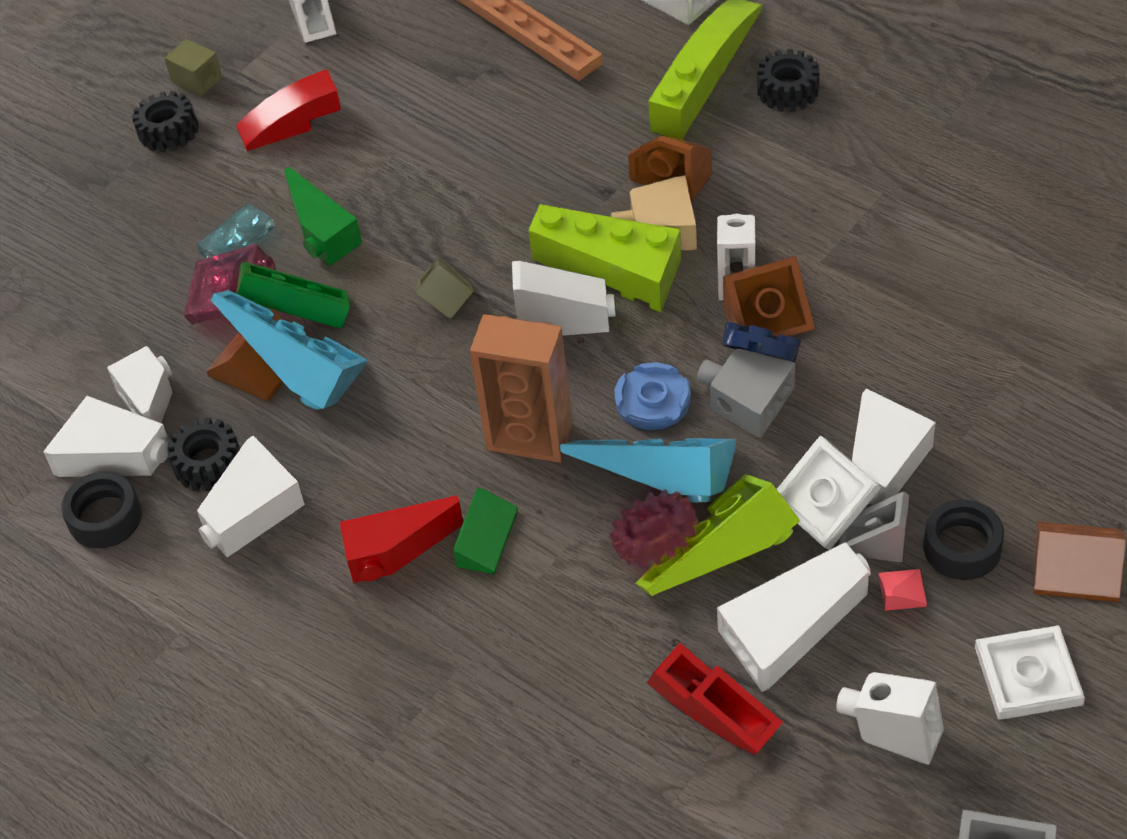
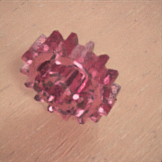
(655, 526)

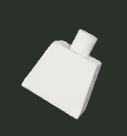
(734, 244)
(896, 714)

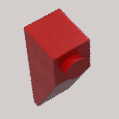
(391, 539)

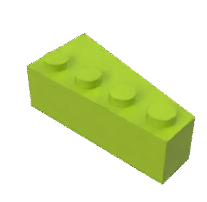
(626, 253)

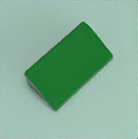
(484, 532)

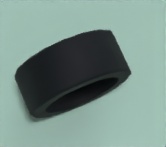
(96, 487)
(969, 514)

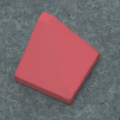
(902, 589)

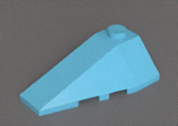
(307, 365)
(690, 466)

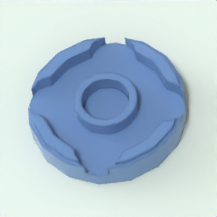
(652, 396)

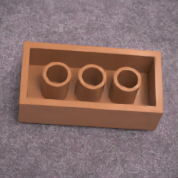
(522, 387)

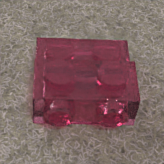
(218, 275)

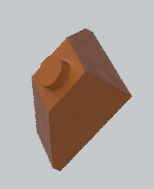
(668, 159)

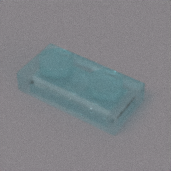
(238, 231)

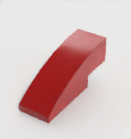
(289, 111)
(714, 700)

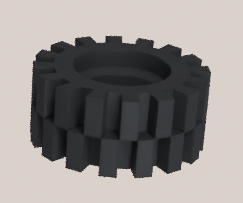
(788, 67)
(169, 133)
(196, 439)

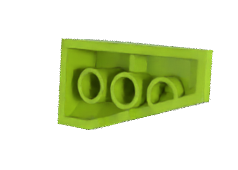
(741, 523)

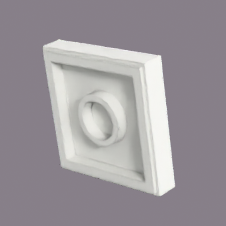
(827, 492)
(1029, 672)

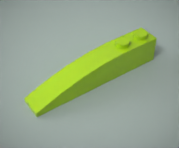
(700, 67)

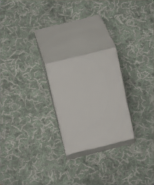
(880, 530)

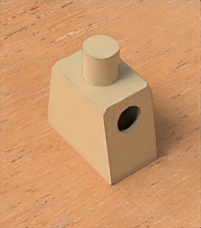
(665, 205)

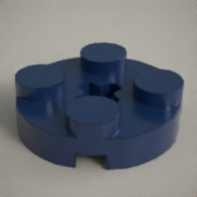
(760, 341)

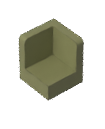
(193, 67)
(444, 287)

